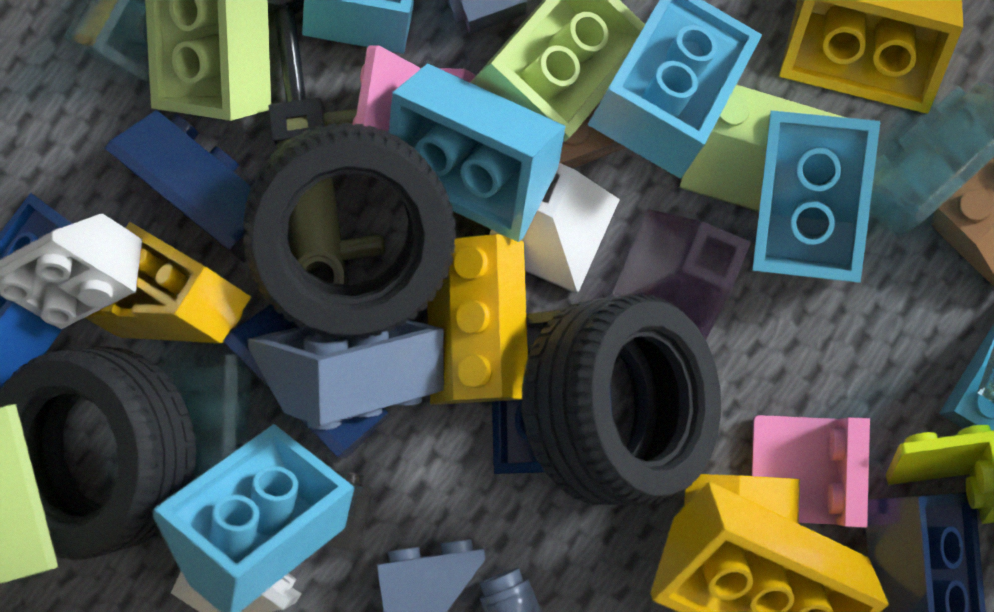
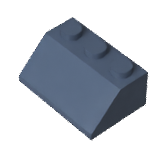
(346, 378)

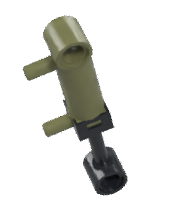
(314, 221)

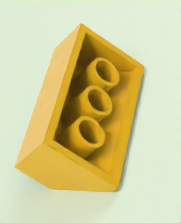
(749, 559)

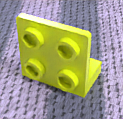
(930, 457)

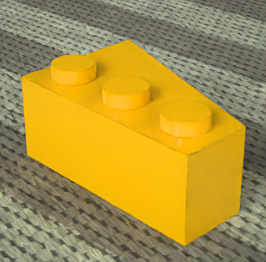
(173, 299)

